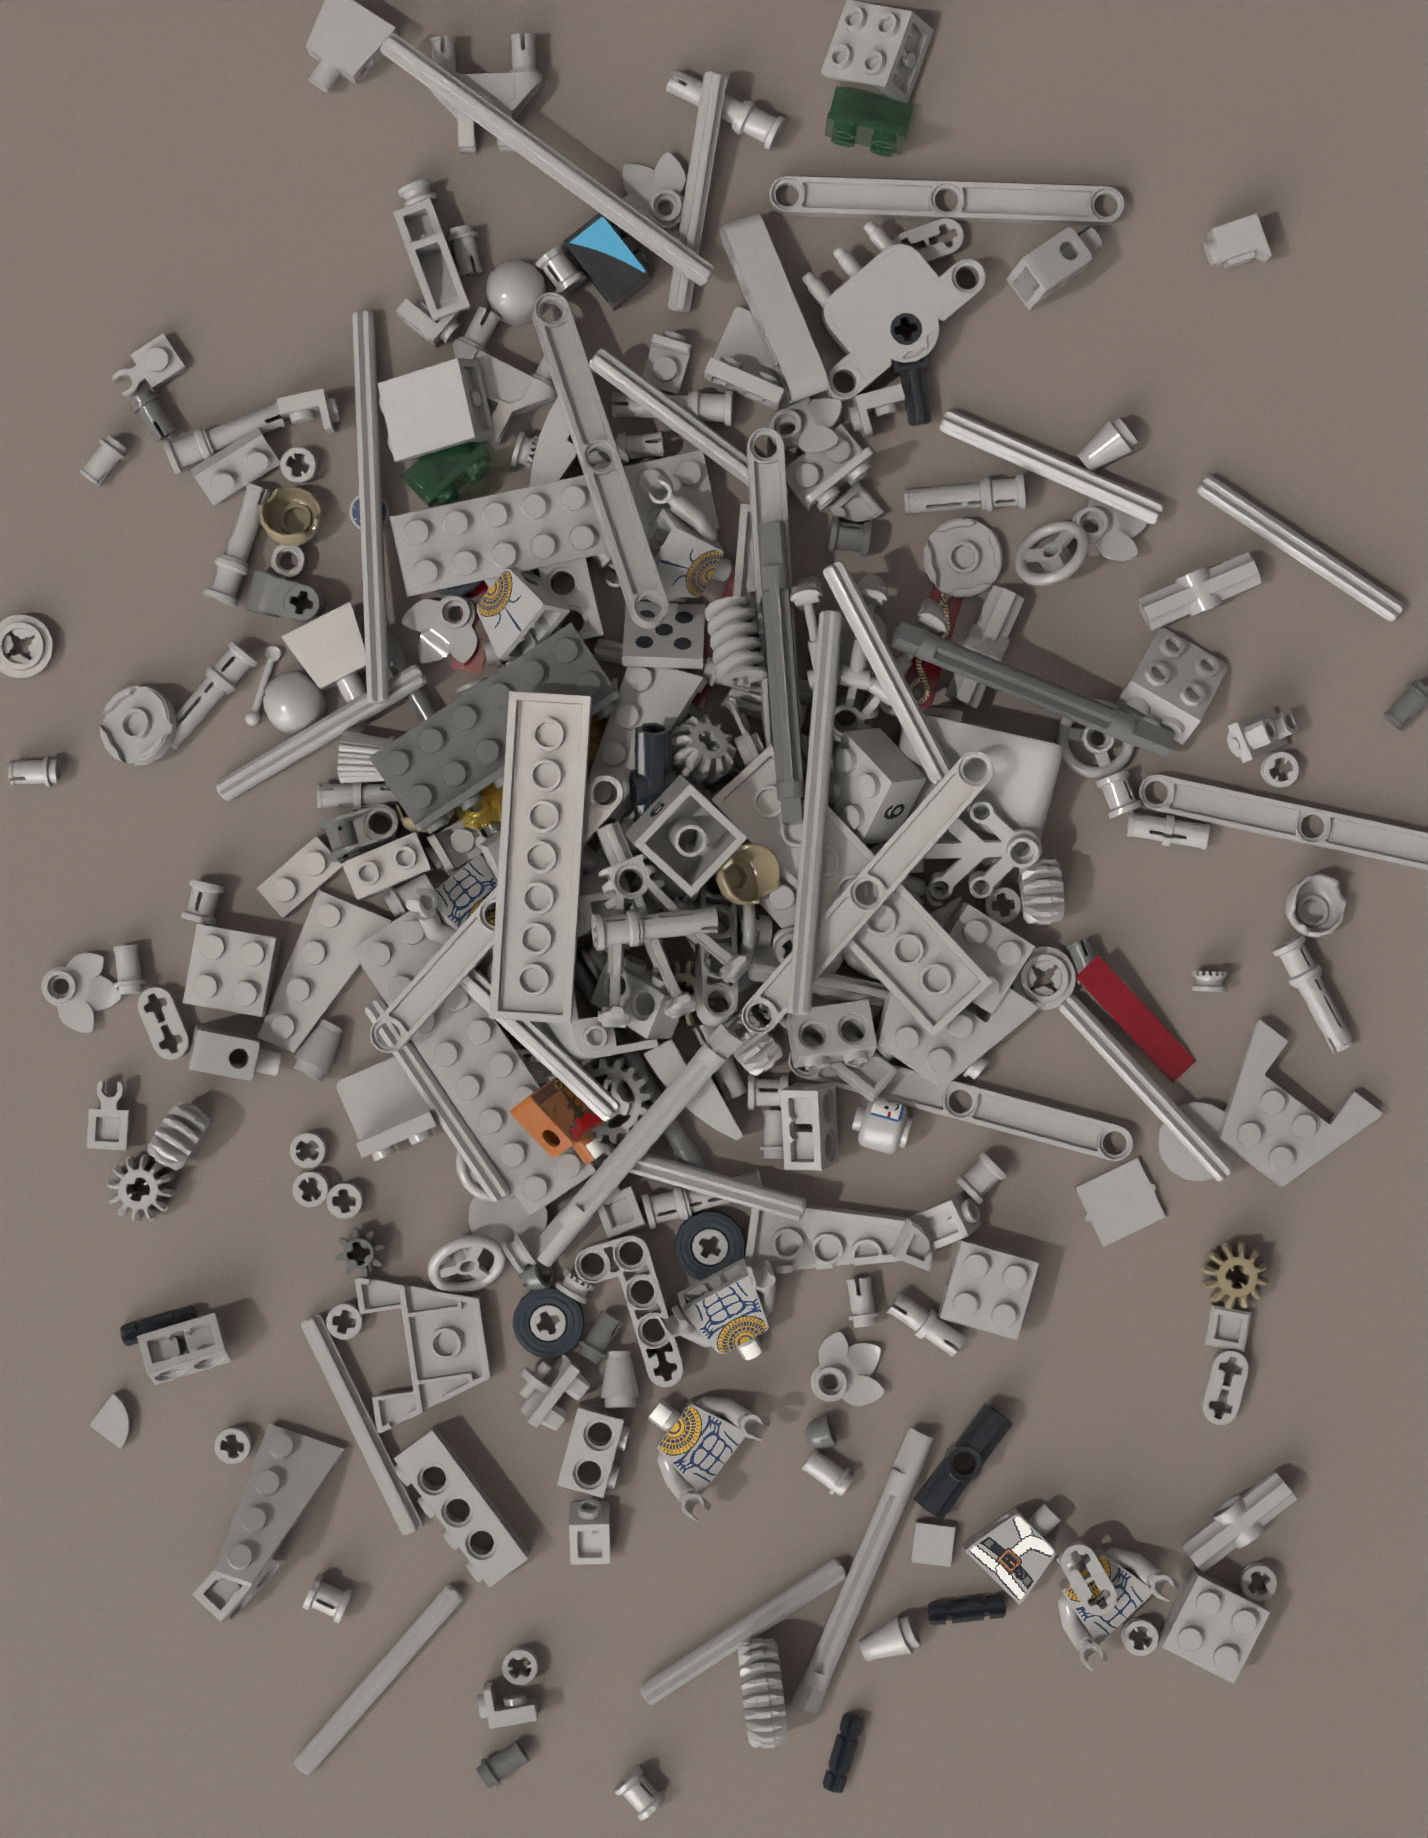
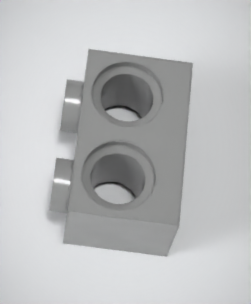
(580, 599)
(387, 866)
(642, 995)
(828, 1024)
(809, 1126)
(184, 1348)
(584, 1448)
(227, 1598)

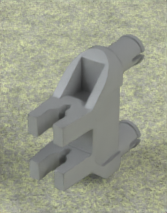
(505, 91)
(504, 385)

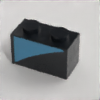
(608, 260)

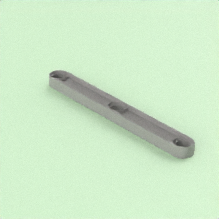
(917, 200)
(608, 485)
(767, 505)
(1284, 821)
(887, 871)
(467, 947)
(994, 1111)

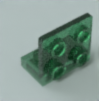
(868, 121)
(443, 473)

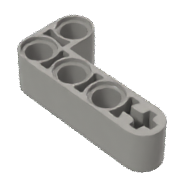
(639, 1310)

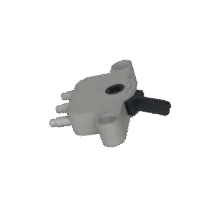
(875, 301)

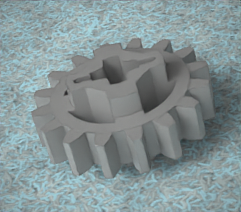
(630, 1104)

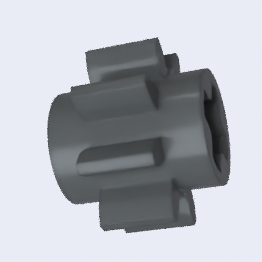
(365, 1241)

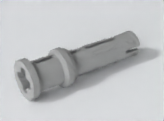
(743, 116)
(702, 406)
(205, 443)
(985, 494)
(232, 563)
(219, 680)
(635, 928)
(1306, 977)
(683, 1202)

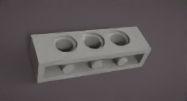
(434, 1450)

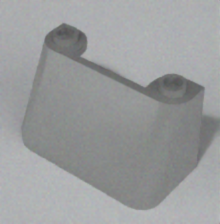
(1021, 777)

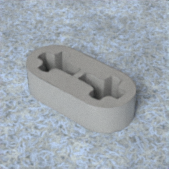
(930, 231)
(155, 1027)
(1214, 1384)
(1095, 1573)

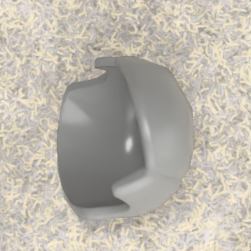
(514, 290)
(293, 702)
(1315, 905)

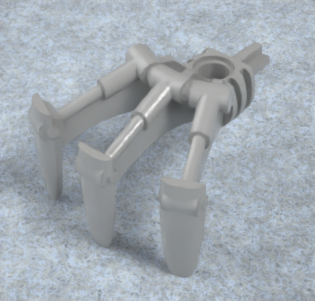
(874, 592)
(620, 862)

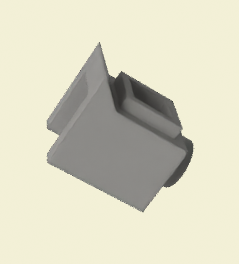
(1237, 243)

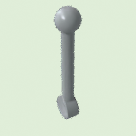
(273, 655)

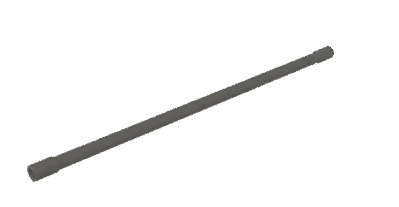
(683, 1148)

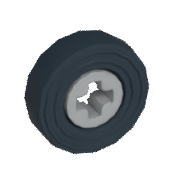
(705, 1225)
(542, 1342)

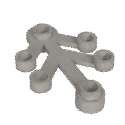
(973, 849)

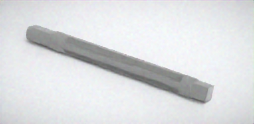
(634, 1145)
(863, 1569)

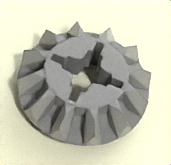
(40, 648)
(1062, 978)

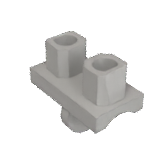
(1260, 733)
(546, 1387)

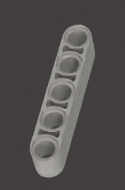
(774, 307)
(707, 982)

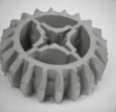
(762, 1693)

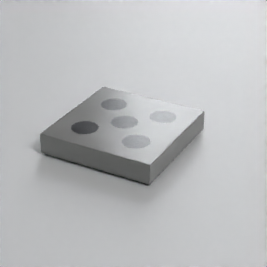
(672, 644)

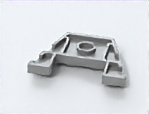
(956, 1045)
(1275, 1128)
(442, 1342)

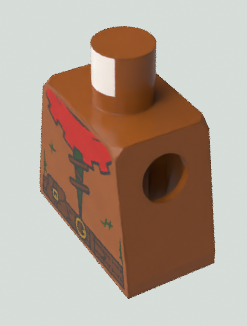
(559, 1121)

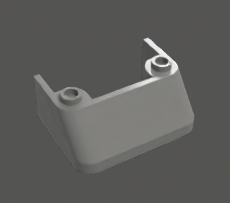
(585, 1037)

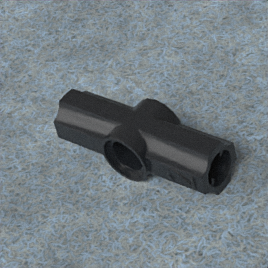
(652, 766)
(948, 1483)

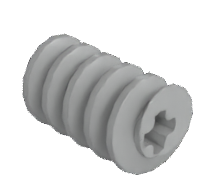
(734, 641)

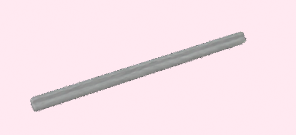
(547, 159)
(370, 507)
(815, 813)

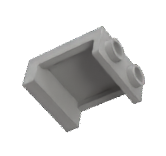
(435, 409)

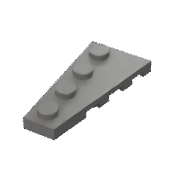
(646, 697)
(317, 968)
(821, 1239)
(276, 1493)

